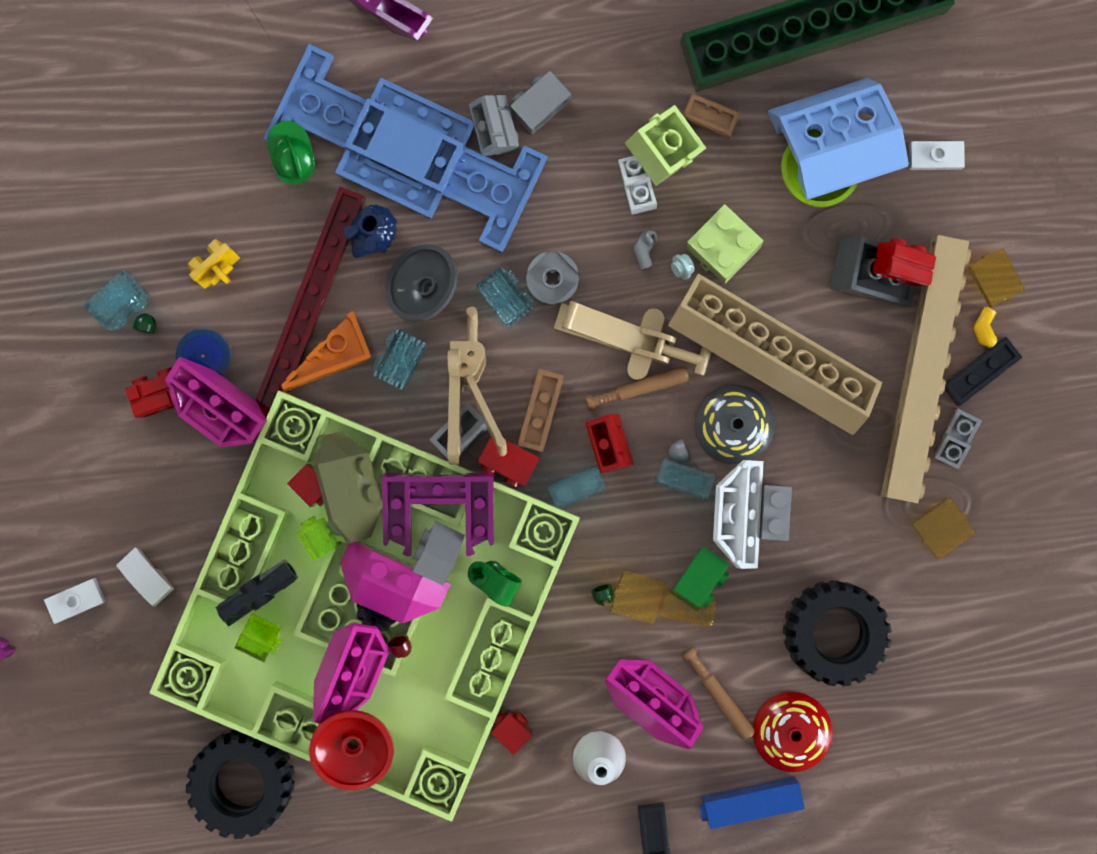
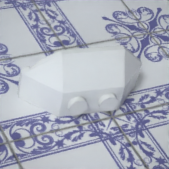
(739, 514)

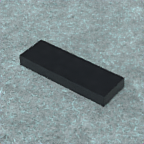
(982, 371)

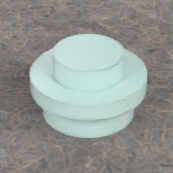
(682, 266)

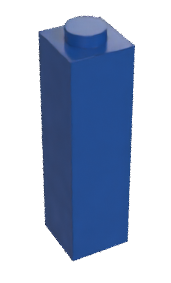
(752, 803)

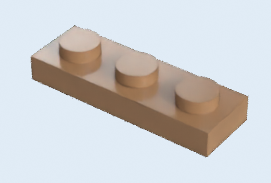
(541, 410)

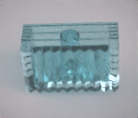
(505, 297)
(117, 301)
(399, 359)
(684, 479)
(576, 487)

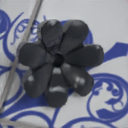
(373, 618)

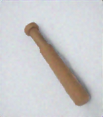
(647, 385)
(723, 700)

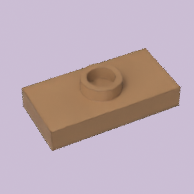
(711, 116)

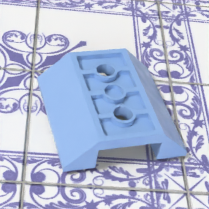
(849, 146)

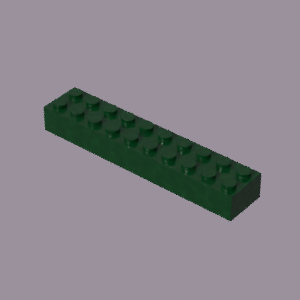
(791, 33)

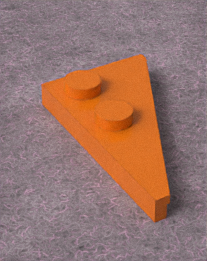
(339, 351)

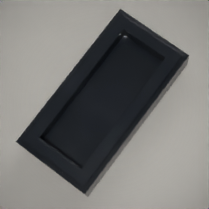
(653, 828)

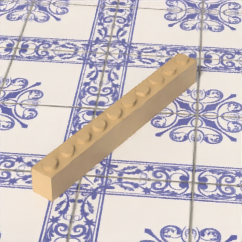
(925, 371)

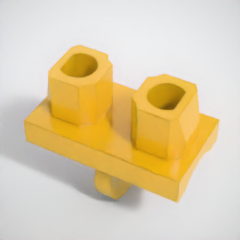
(215, 266)

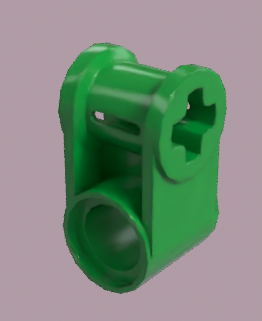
(494, 581)

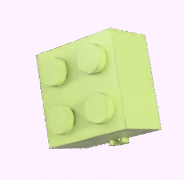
(665, 145)
(724, 244)

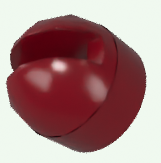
(400, 646)

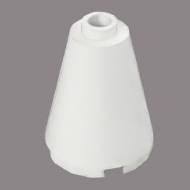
(599, 758)

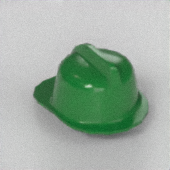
(291, 152)

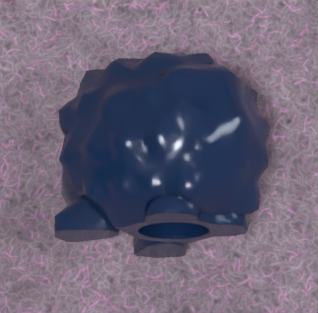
(371, 231)

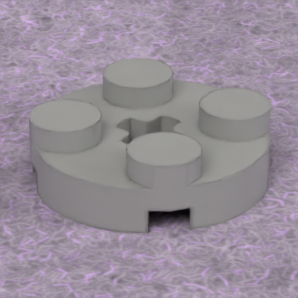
(552, 263)

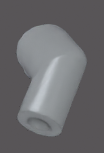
(643, 247)

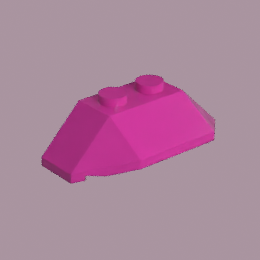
(214, 404)
(389, 584)
(348, 670)
(655, 702)

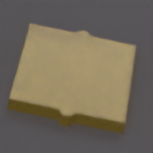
(996, 278)
(944, 528)
(637, 597)

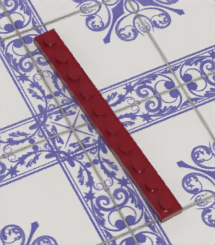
(310, 296)

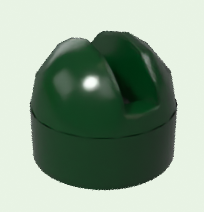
(144, 323)
(603, 593)

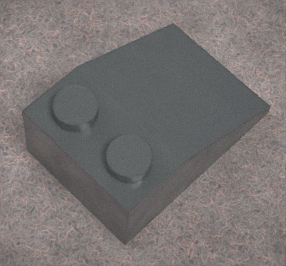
(855, 274)

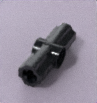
(256, 592)

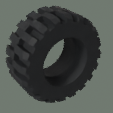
(866, 652)
(216, 808)

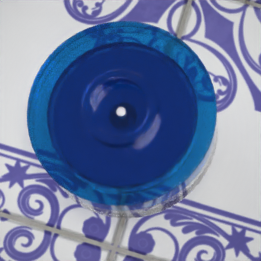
(207, 349)

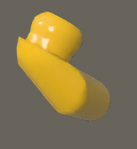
(983, 329)

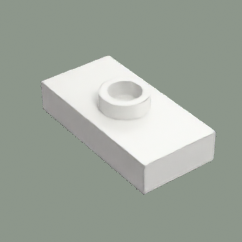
(936, 155)
(75, 600)

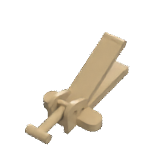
(642, 342)
(465, 368)

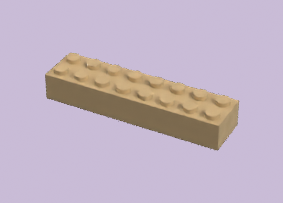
(776, 354)

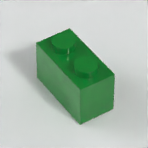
(700, 579)

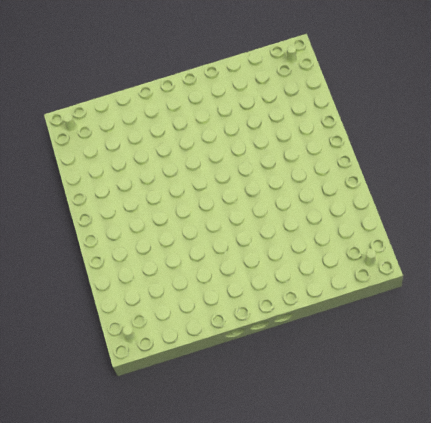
(461, 655)

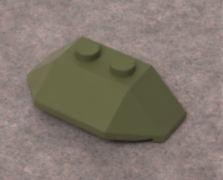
(347, 486)

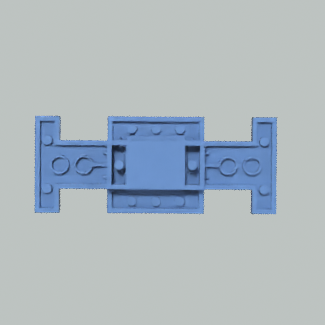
(414, 140)

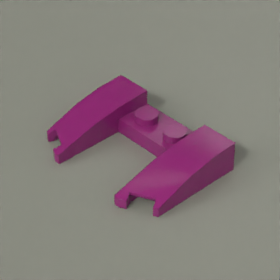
(405, 489)

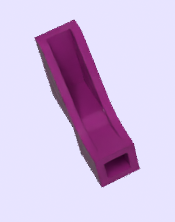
(397, 16)

